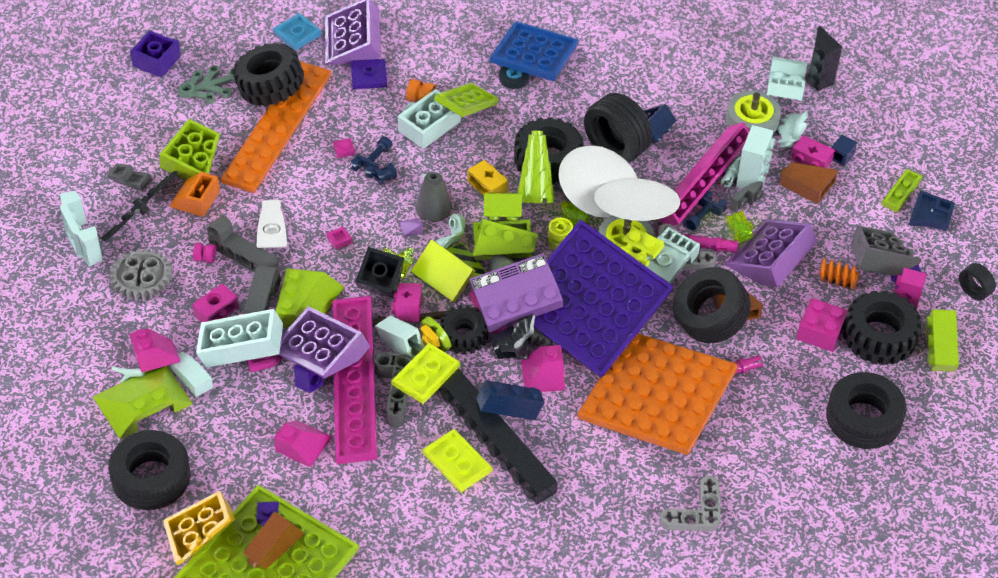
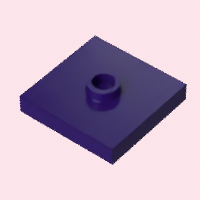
(368, 74)

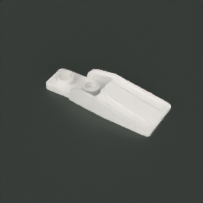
(271, 226)

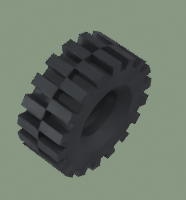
(468, 319)

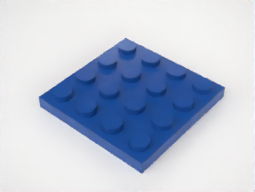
(534, 51)

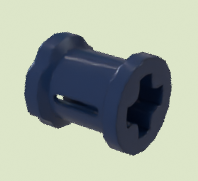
(385, 173)

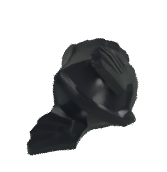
(514, 340)

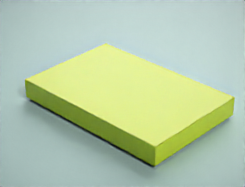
(443, 270)
(425, 373)
(457, 460)

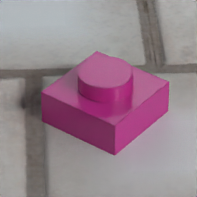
(344, 148)
(339, 238)

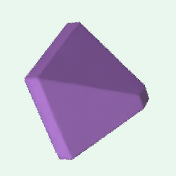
(411, 227)

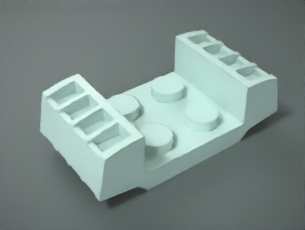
(787, 78)
(83, 241)
(674, 255)

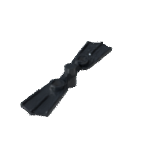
(140, 205)

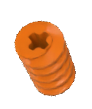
(839, 274)

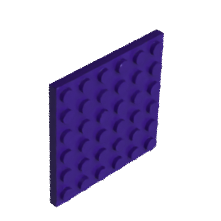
(603, 297)

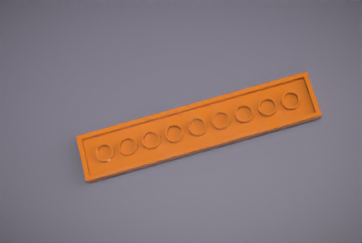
(274, 132)

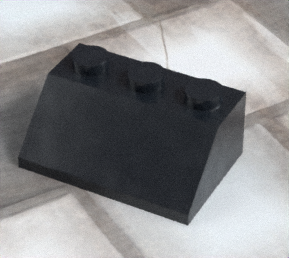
(824, 60)

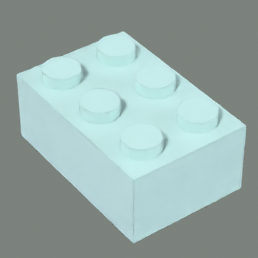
(427, 121)
(755, 156)

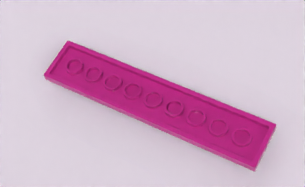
(356, 389)

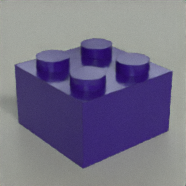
(155, 53)

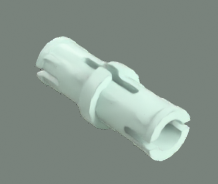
(731, 172)

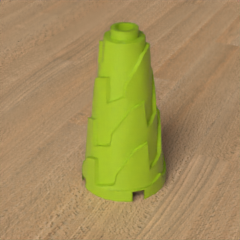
(536, 171)

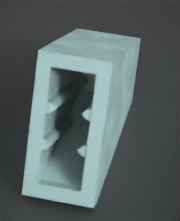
(400, 336)

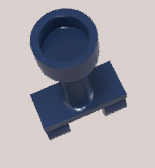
(383, 144)
(692, 222)

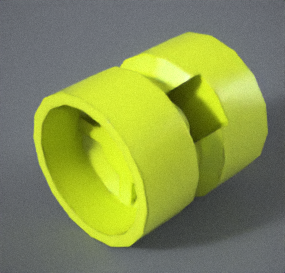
(557, 231)

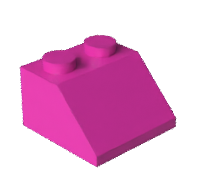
(152, 349)

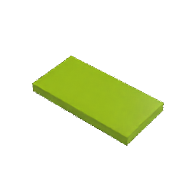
(466, 99)

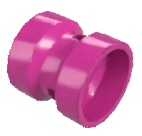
(204, 252)

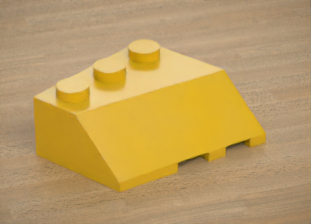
(197, 525)

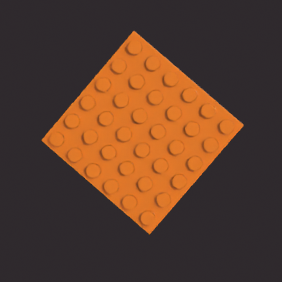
(659, 393)

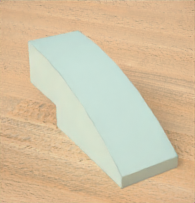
(192, 374)

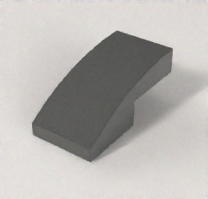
(128, 177)

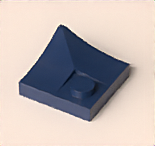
(931, 211)

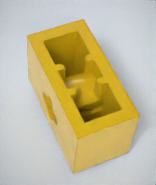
(487, 179)

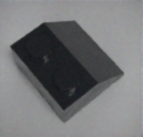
(380, 272)

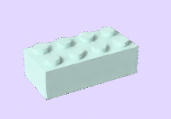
(239, 338)

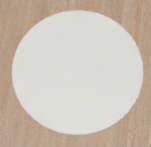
(587, 170)
(637, 199)

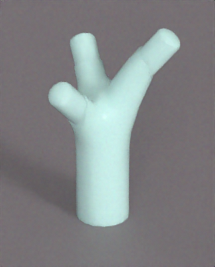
(128, 373)

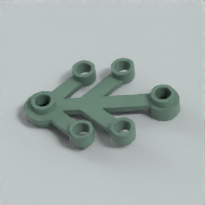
(190, 89)

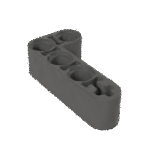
(236, 247)
(263, 285)
(388, 366)

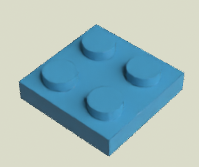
(297, 31)

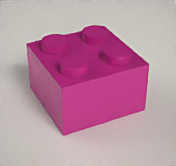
(822, 324)

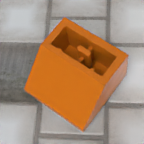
(197, 194)

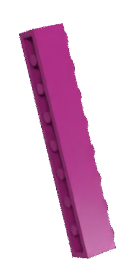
(708, 170)

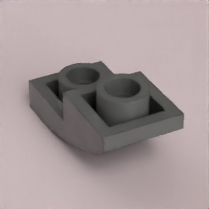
(747, 195)

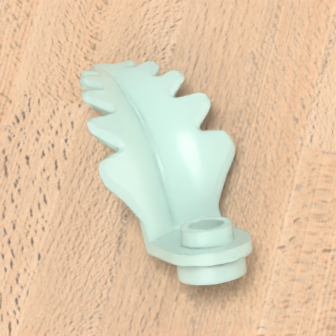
(792, 129)
(457, 226)

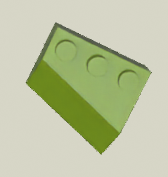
(190, 150)
(305, 289)

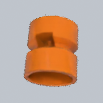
(417, 90)

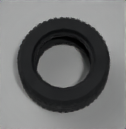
(618, 125)

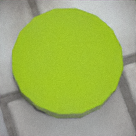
(445, 343)

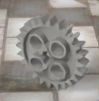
(154, 276)

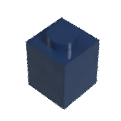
(844, 150)

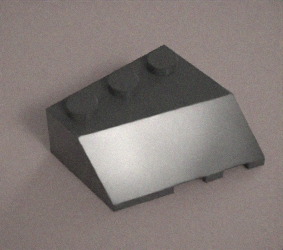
(881, 251)

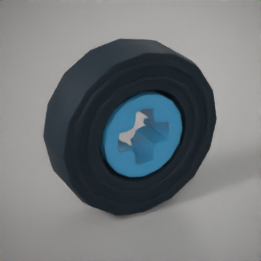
(513, 82)

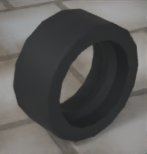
(983, 276)

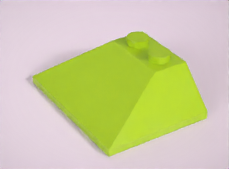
(140, 398)

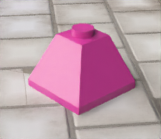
(544, 369)
(300, 442)

